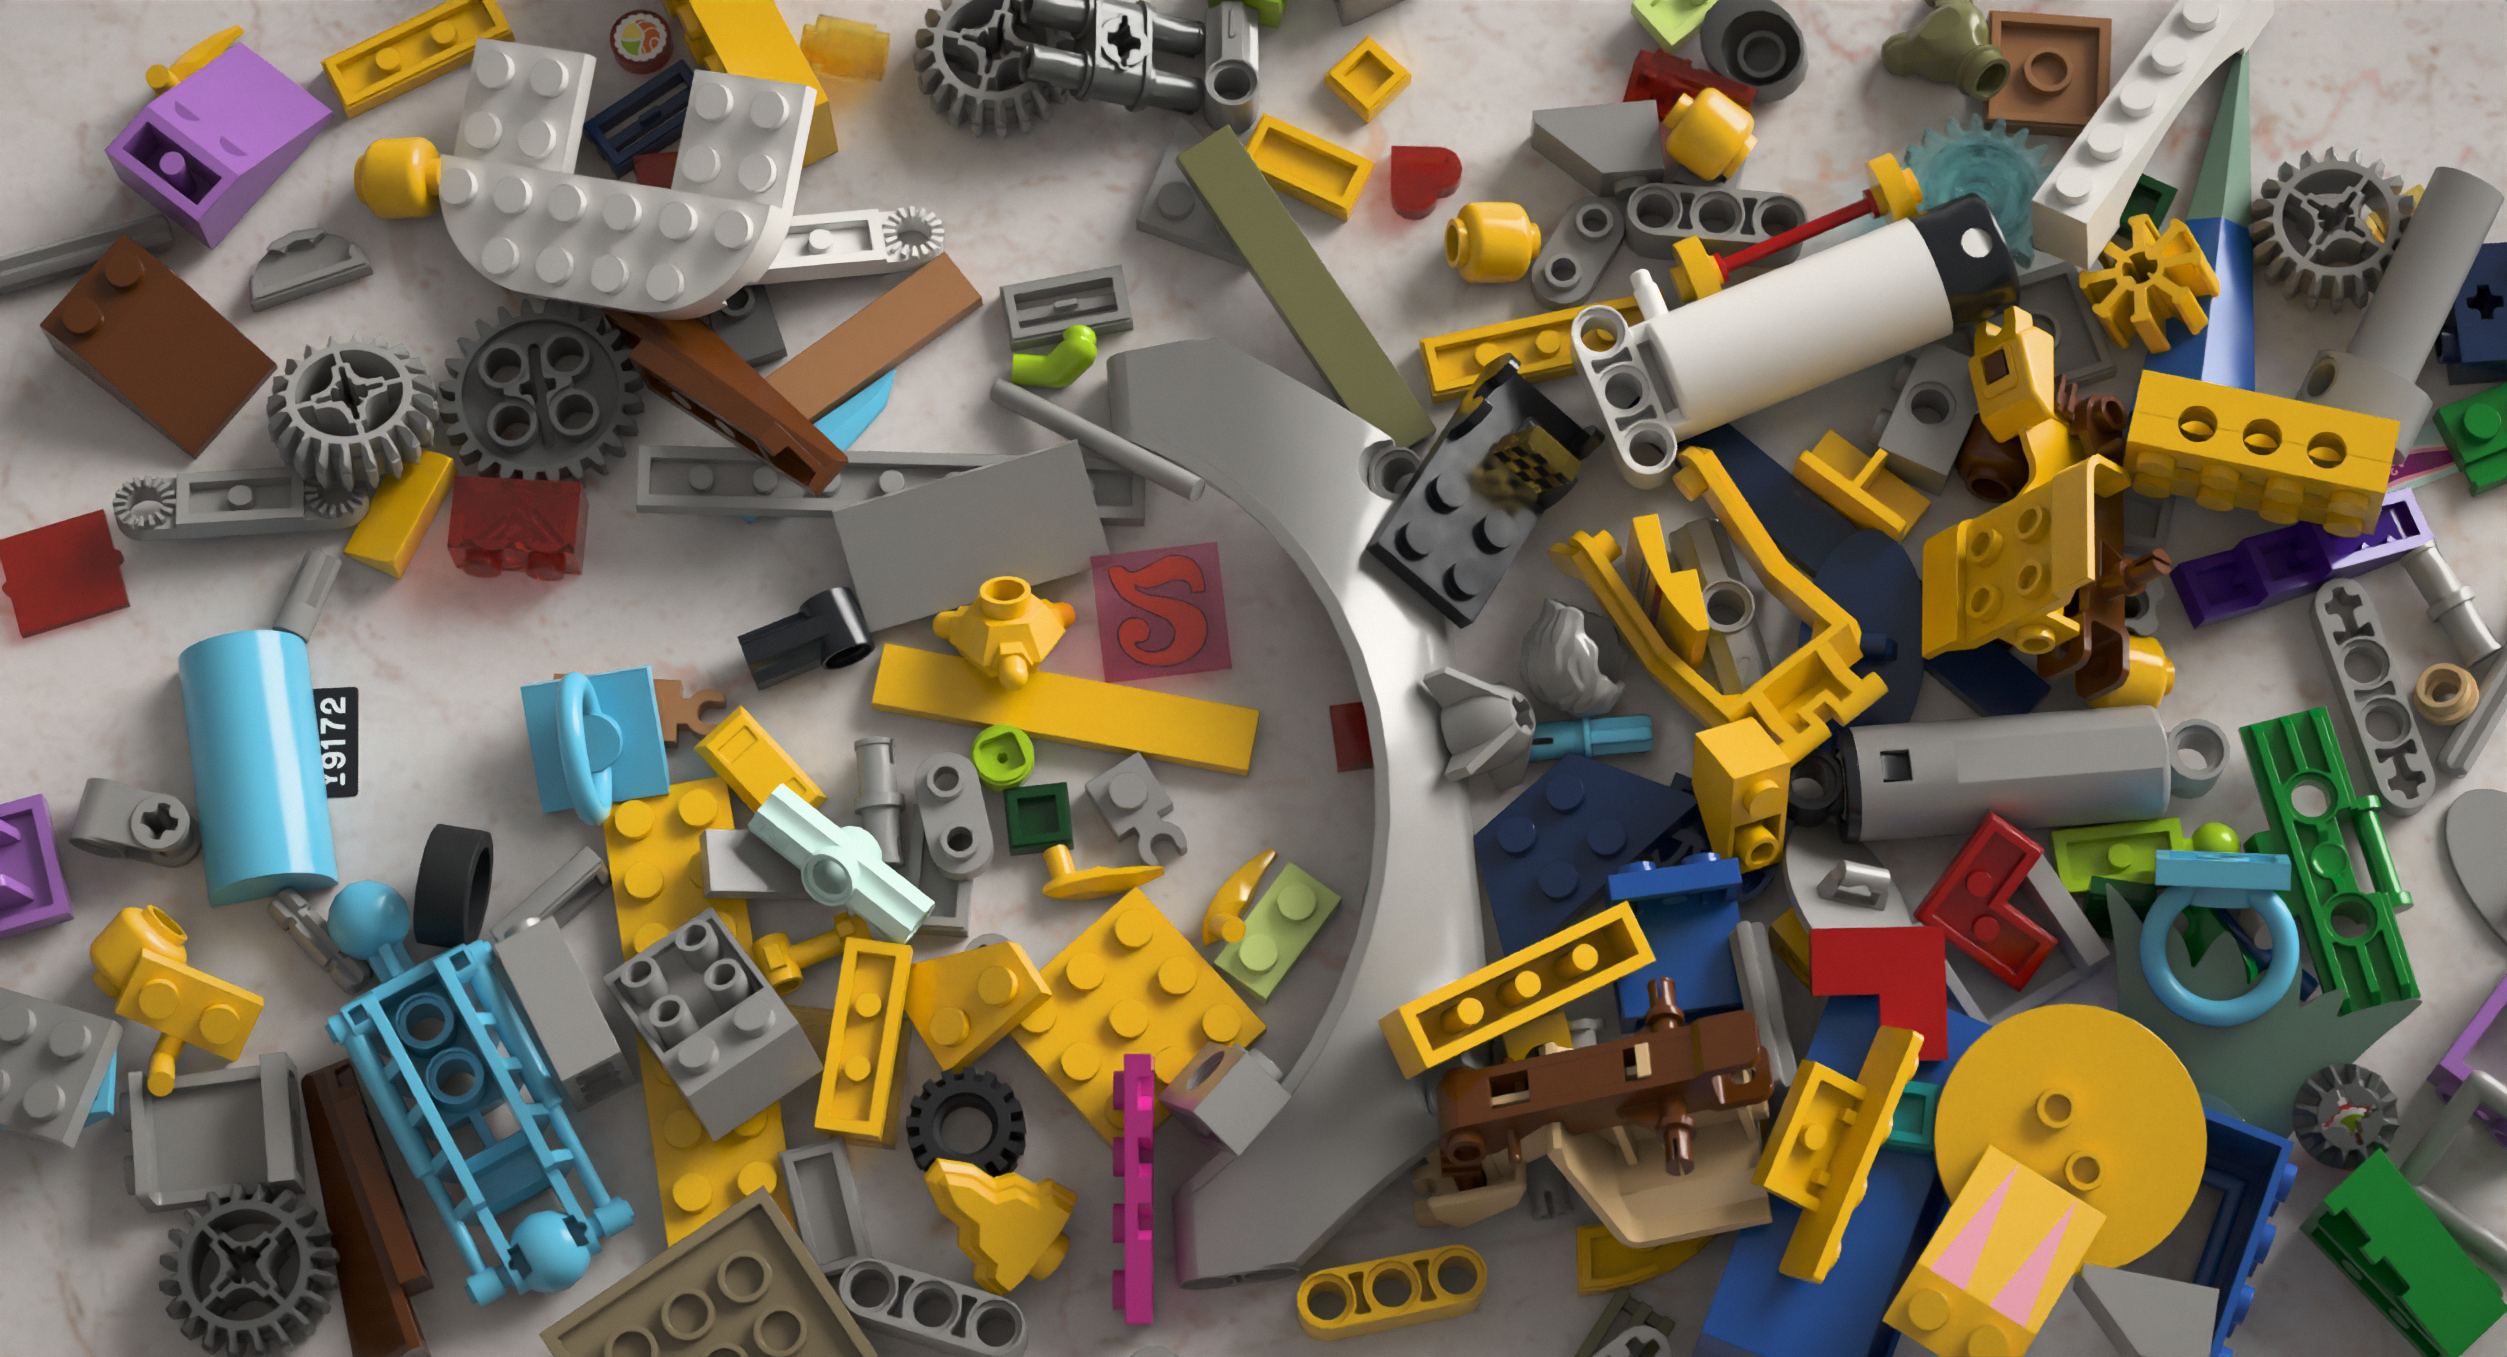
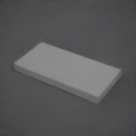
(947, 537)

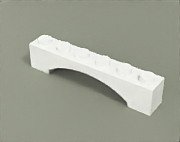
(2092, 183)

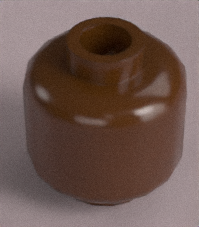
(1991, 468)

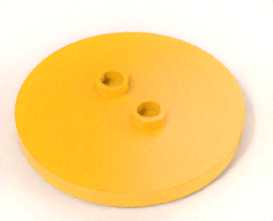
(2087, 1108)

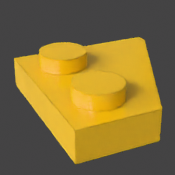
(972, 1000)

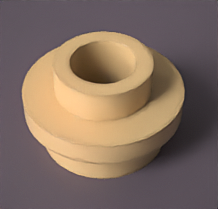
(2440, 680)

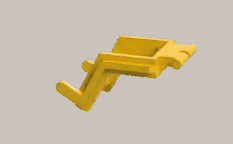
(1791, 698)

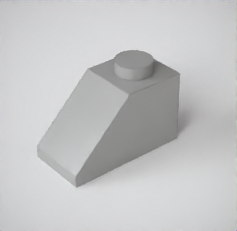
(1603, 145)
(2148, 1313)

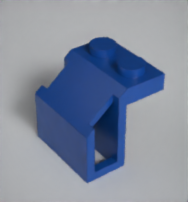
(1687, 924)

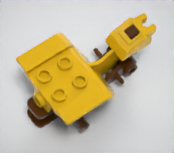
(2052, 559)

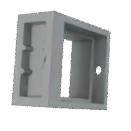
(564, 1011)

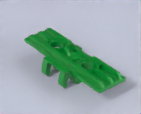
(2304, 752)

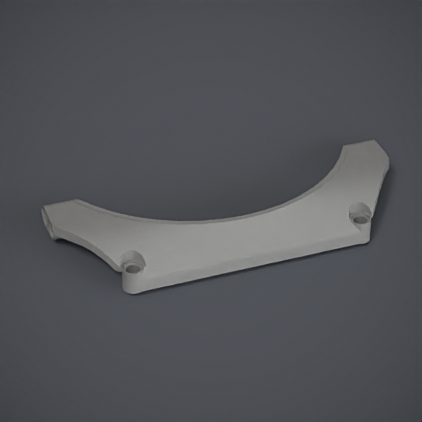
(1352, 1114)

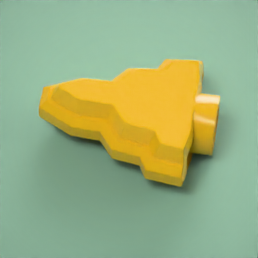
(1003, 1222)

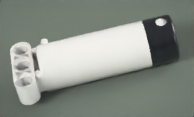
(1791, 328)

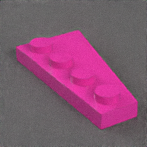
(1135, 1162)

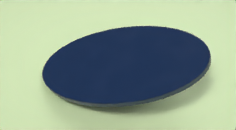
(1881, 590)

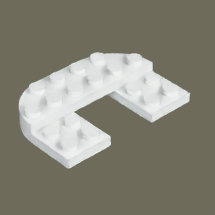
(608, 241)

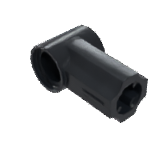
(823, 633)

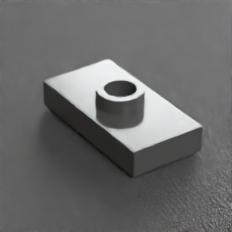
(750, 326)

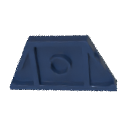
(1563, 837)

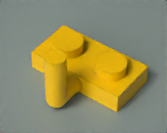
(185, 1009)

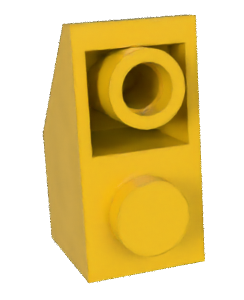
(1742, 792)

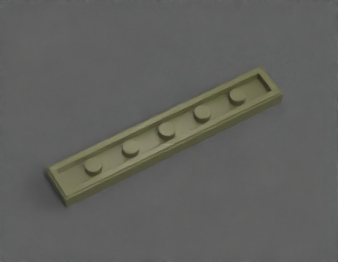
(1302, 288)

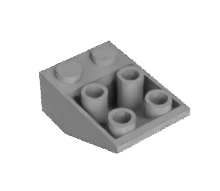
(713, 1023)

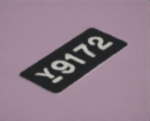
(339, 738)

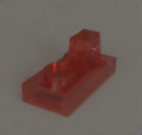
(1667, 77)

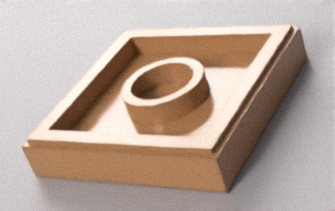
(2055, 71)

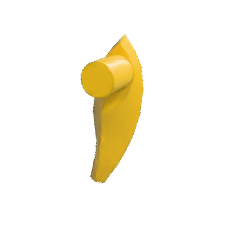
(164, 79)
(1094, 882)
(1234, 899)

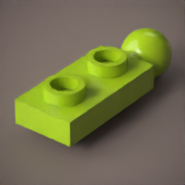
(2128, 850)

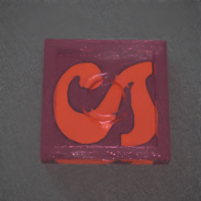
(1161, 612)

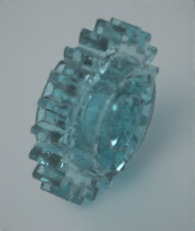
(1984, 164)

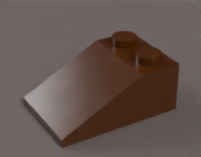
(157, 346)

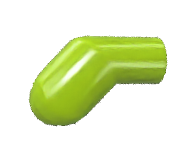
(1062, 365)

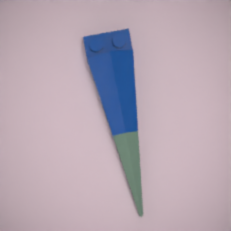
(2220, 225)

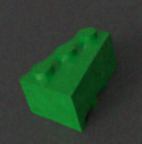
(2404, 1260)

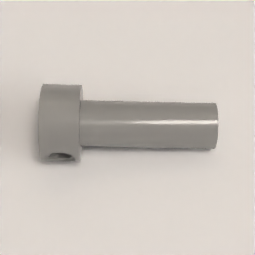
(2408, 309)

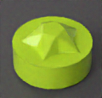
(1002, 757)

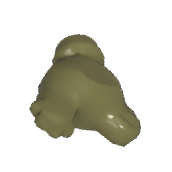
(1950, 47)

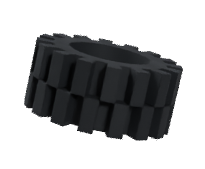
(972, 1091)

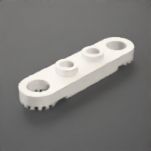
(853, 245)

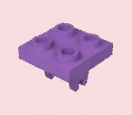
(30, 869)

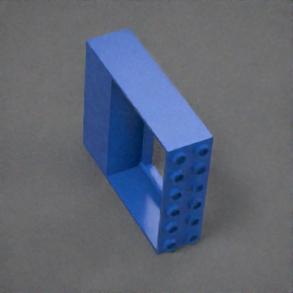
(1904, 1204)

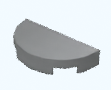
(304, 265)

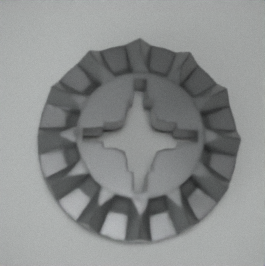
(2318, 1102)

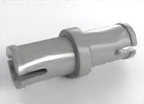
(2450, 604)
(879, 797)

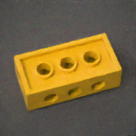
(2263, 439)

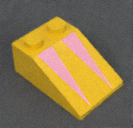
(1995, 1263)

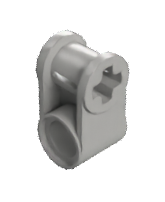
(126, 821)

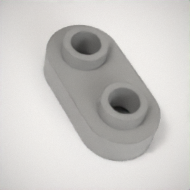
(1580, 251)
(954, 813)

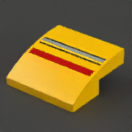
(1668, 599)

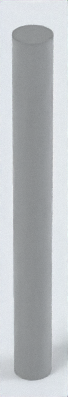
(1098, 440)

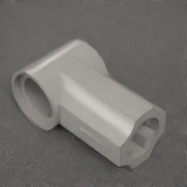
(1231, 65)

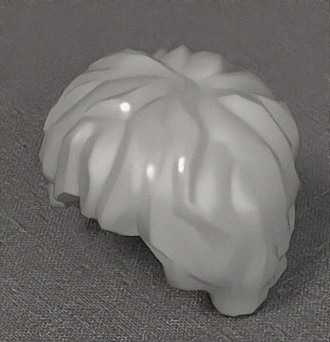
(1573, 660)

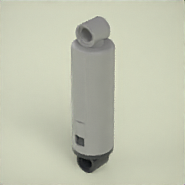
(2021, 766)

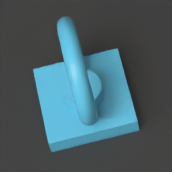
(596, 741)
(2220, 882)

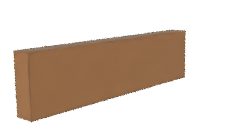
(876, 339)

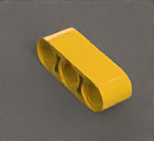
(1415, 1270)

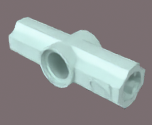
(841, 865)

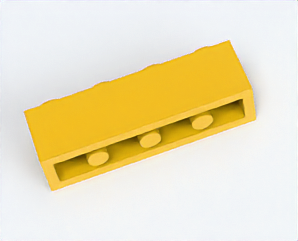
(1516, 990)

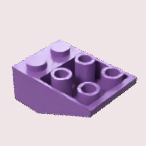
(217, 142)

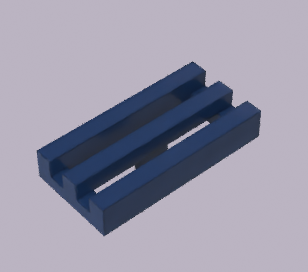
(631, 104)

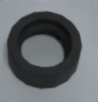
(453, 886)

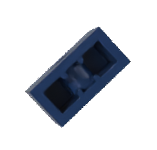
(2471, 346)

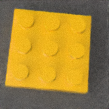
(1128, 991)

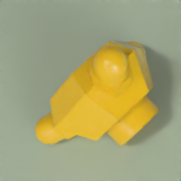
(1006, 630)

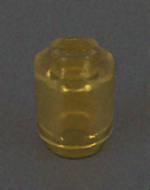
(845, 49)

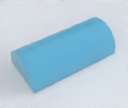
(256, 766)

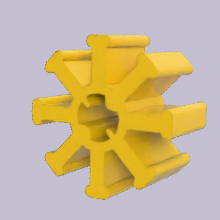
(2150, 284)

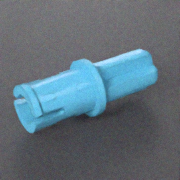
(1593, 737)

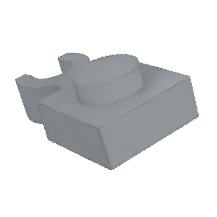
(1133, 804)

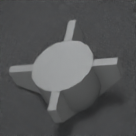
(1483, 727)

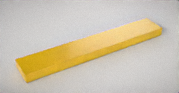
(1069, 711)

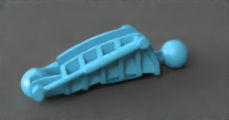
(548, 1247)

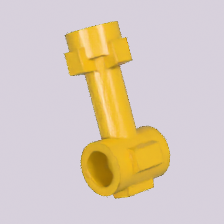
(783, 962)

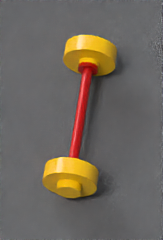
(1891, 195)

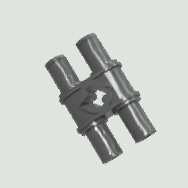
(1114, 53)

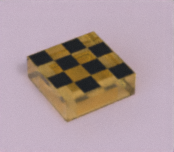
(1537, 458)

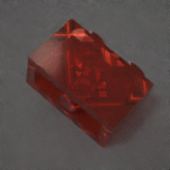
(518, 527)

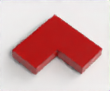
(1974, 906)
(1895, 963)

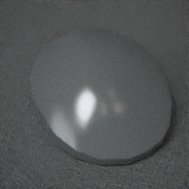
(1755, 46)

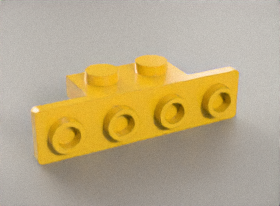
(1829, 1143)

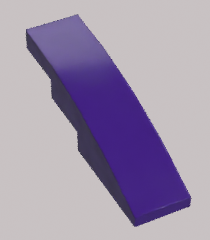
(2294, 562)

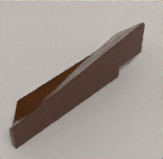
(719, 389)
(367, 1217)

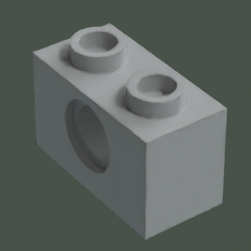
(1921, 451)
(1226, 1096)

